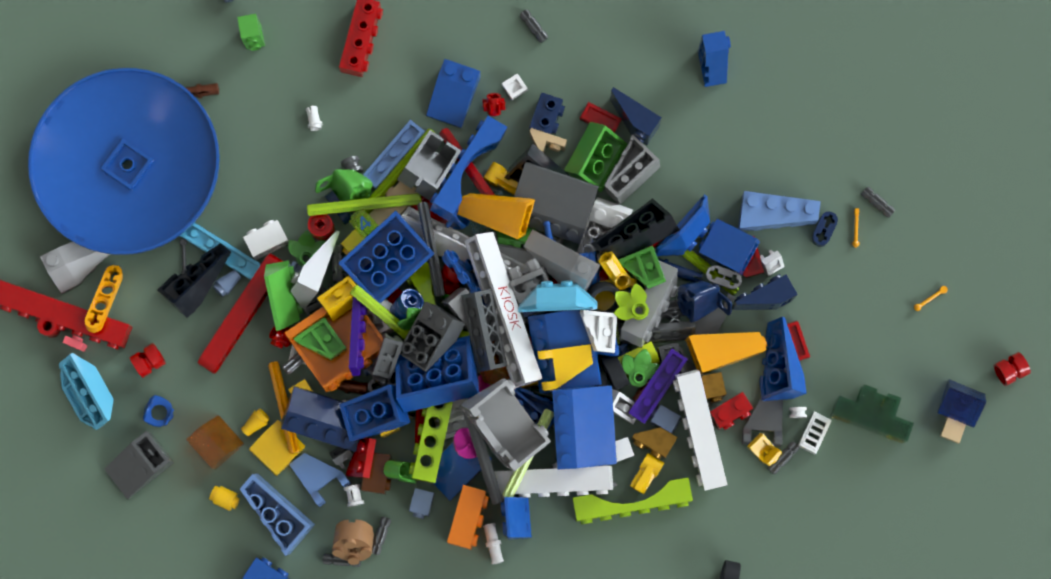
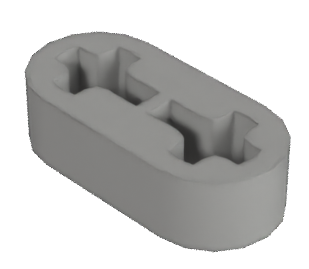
(721, 281)

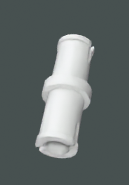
(493, 543)

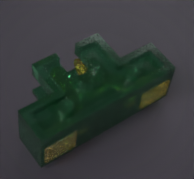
(873, 413)

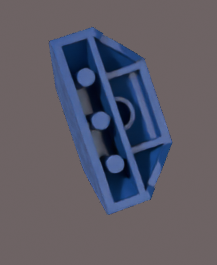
(691, 227)

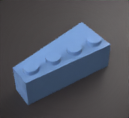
(773, 211)
(278, 514)

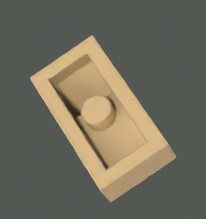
(544, 139)

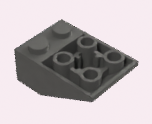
(431, 336)
(138, 464)

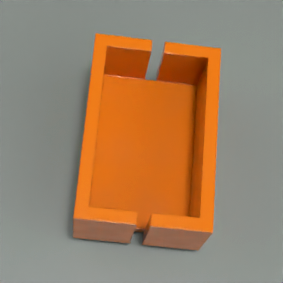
(468, 517)

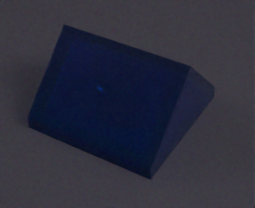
(962, 403)

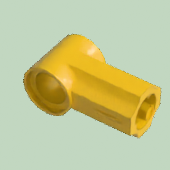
(495, 177)
(614, 270)
(648, 470)

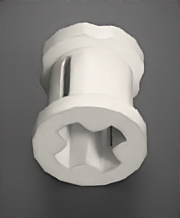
(353, 495)

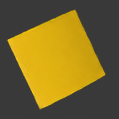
(273, 450)

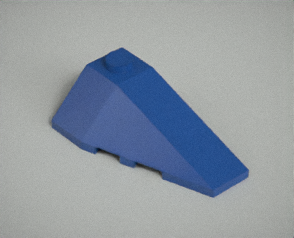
(782, 369)

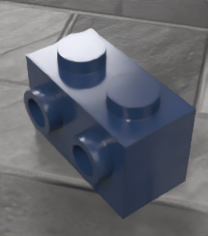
(547, 114)

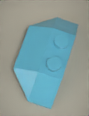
(557, 298)
(86, 391)

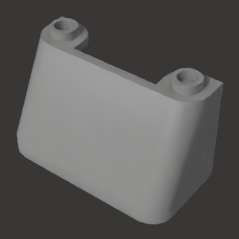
(505, 424)

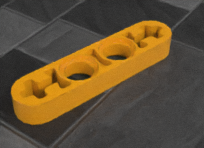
(106, 299)

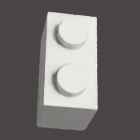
(266, 239)

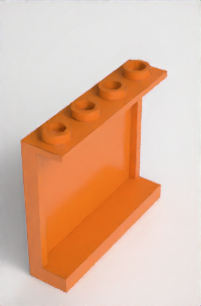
(333, 372)

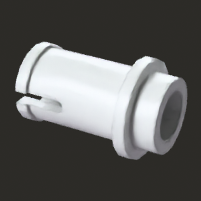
(313, 118)

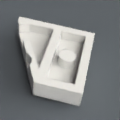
(600, 329)

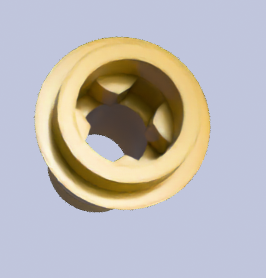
(255, 422)

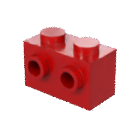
(730, 411)

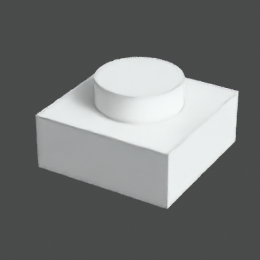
(514, 86)

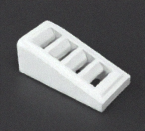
(813, 449)

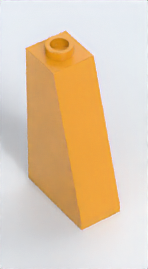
(499, 213)
(720, 350)

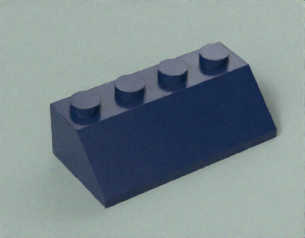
(316, 418)

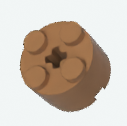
(353, 541)

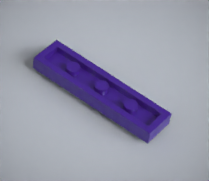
(357, 342)
(657, 386)

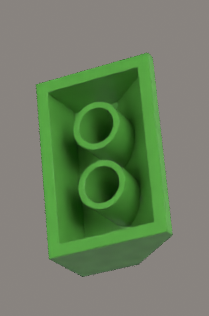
(596, 155)
(283, 303)

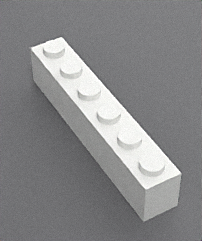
(700, 430)
(560, 481)

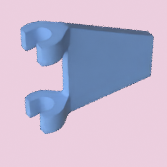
(315, 475)

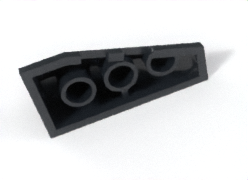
(189, 289)

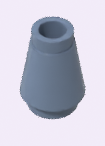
(226, 283)

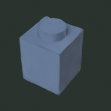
(665, 419)
(421, 503)

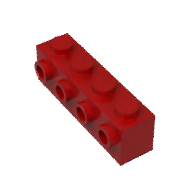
(360, 37)

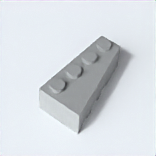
(658, 300)

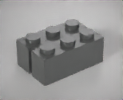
(427, 167)

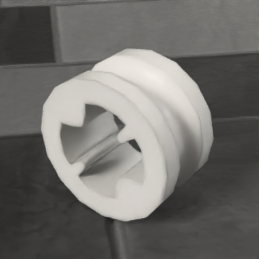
(798, 412)

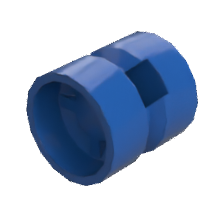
(408, 299)

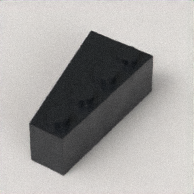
(637, 231)

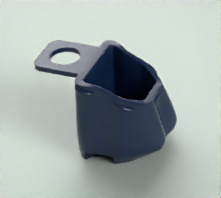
(701, 299)

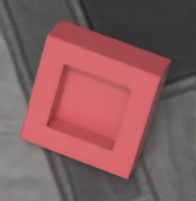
(75, 342)

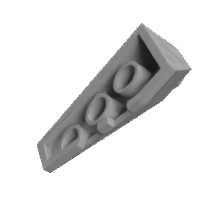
(71, 264)

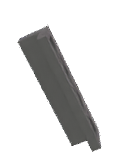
(481, 330)
(669, 331)

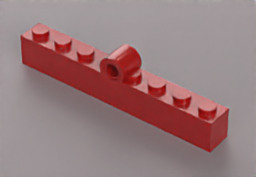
(60, 315)

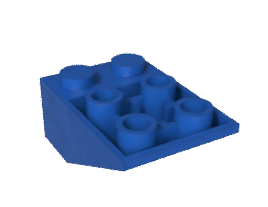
(517, 518)

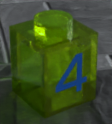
(363, 223)

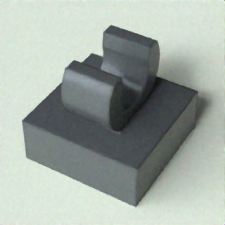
(339, 455)

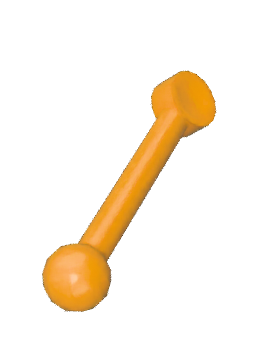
(855, 243)
(917, 307)

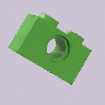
(251, 32)

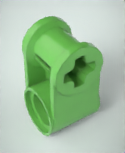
(398, 470)

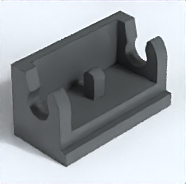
(387, 356)

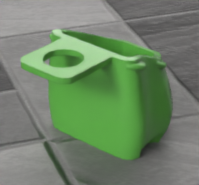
(347, 185)

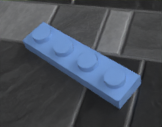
(394, 153)

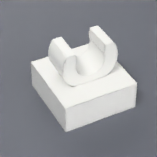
(772, 262)

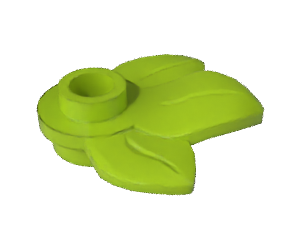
(629, 302)

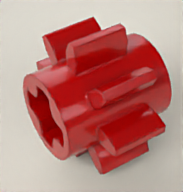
(493, 104)
(279, 338)

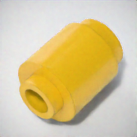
(224, 498)

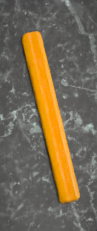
(282, 402)

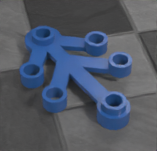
(452, 260)

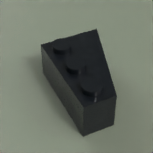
(534, 156)

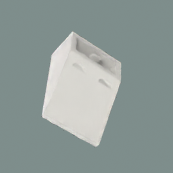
(601, 219)

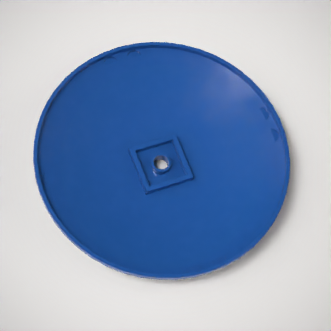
(89, 136)

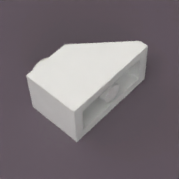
(622, 406)

